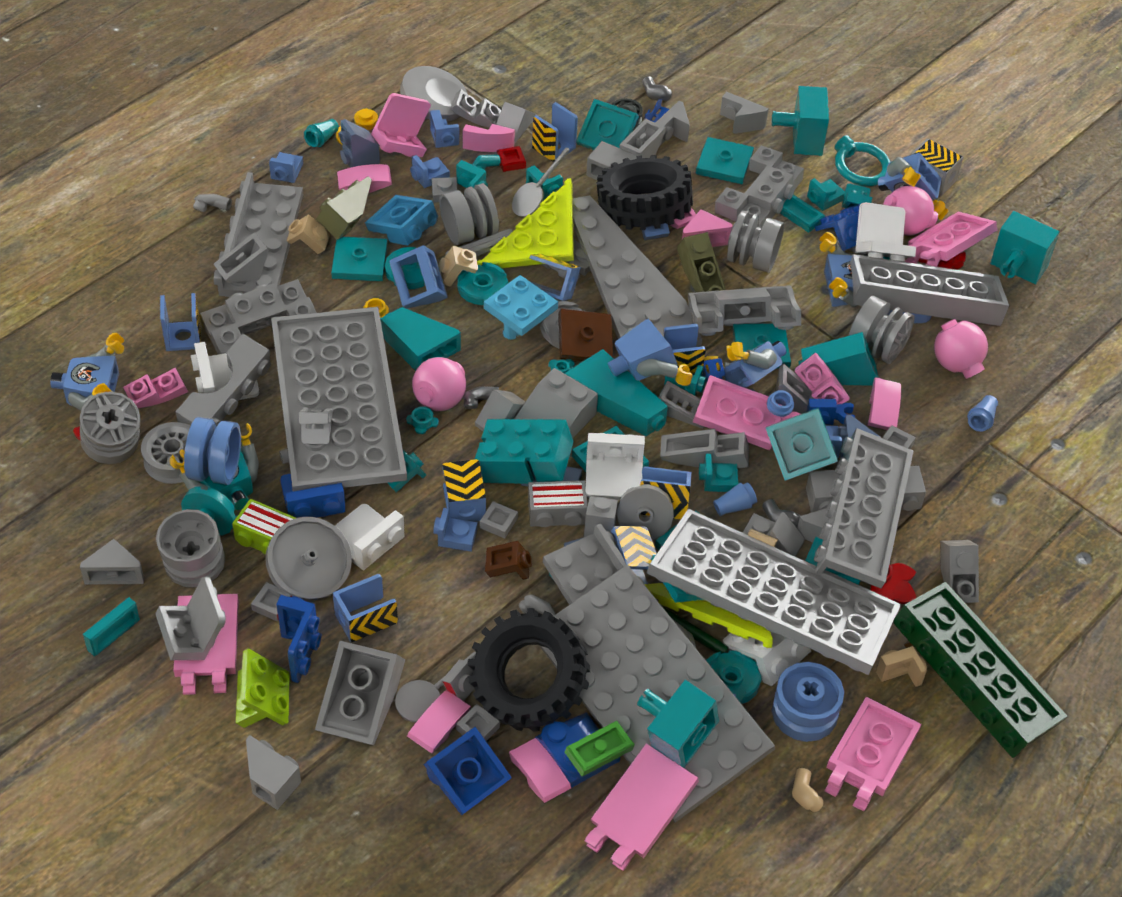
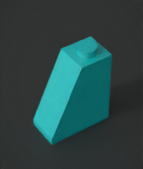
(419, 337)
(847, 359)

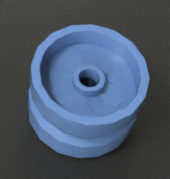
(212, 450)
(807, 701)

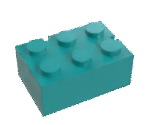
(513, 442)

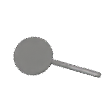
(530, 195)
(418, 696)

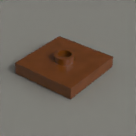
(584, 334)

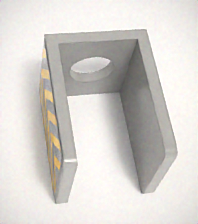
(943, 161)

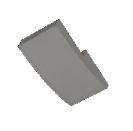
(480, 113)

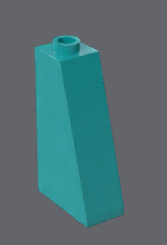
(621, 396)

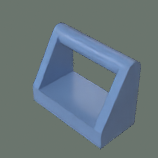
(430, 272)

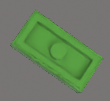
(599, 748)

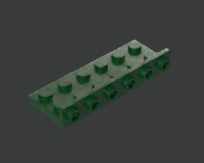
(978, 668)

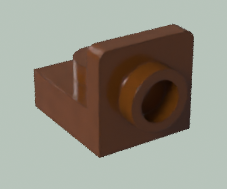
(508, 559)

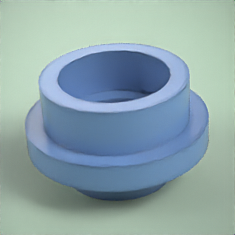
(783, 398)

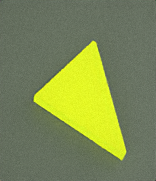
(543, 232)
(709, 614)

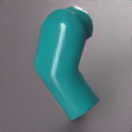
(484, 161)

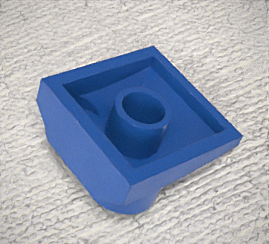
(559, 735)
(467, 771)

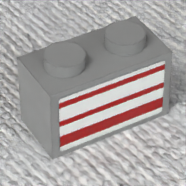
(557, 503)

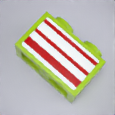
(258, 524)

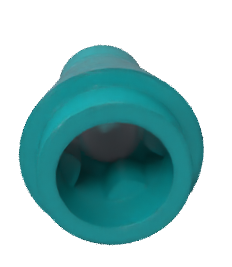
(319, 133)

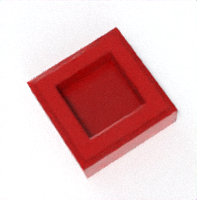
(511, 159)

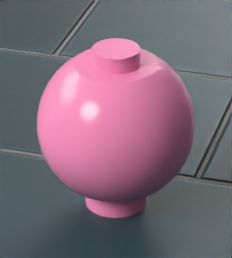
(918, 208)
(961, 347)
(439, 383)

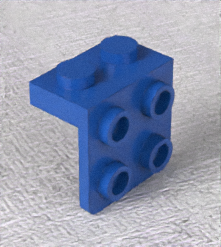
(844, 224)
(313, 501)
(300, 625)

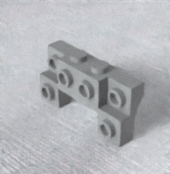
(767, 192)
(748, 305)
(253, 312)

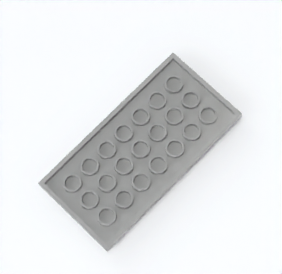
(343, 366)
(775, 590)
(640, 648)

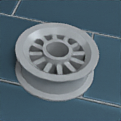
(159, 446)

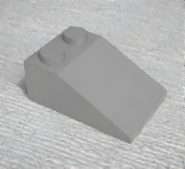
(561, 398)
(359, 692)

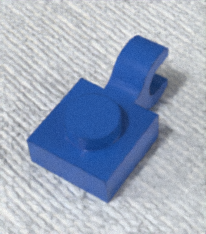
(831, 410)

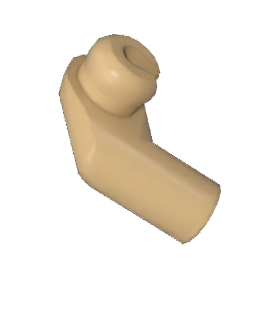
(803, 793)

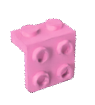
(400, 123)

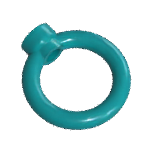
(846, 148)

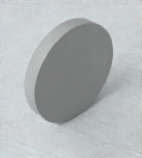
(434, 86)
(308, 558)

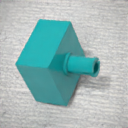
(808, 120)
(1024, 247)
(801, 444)
(681, 722)

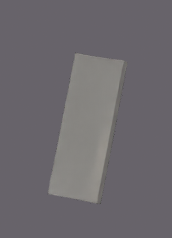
(929, 290)

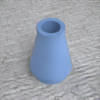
(982, 415)
(737, 499)

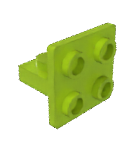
(261, 691)

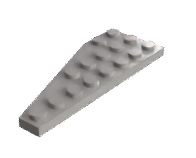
(624, 275)

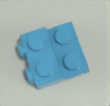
(403, 219)

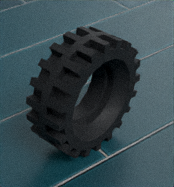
(626, 190)
(502, 643)

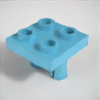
(520, 306)

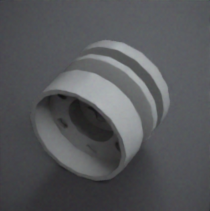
(469, 214)
(755, 241)
(886, 332)
(112, 441)
(190, 547)

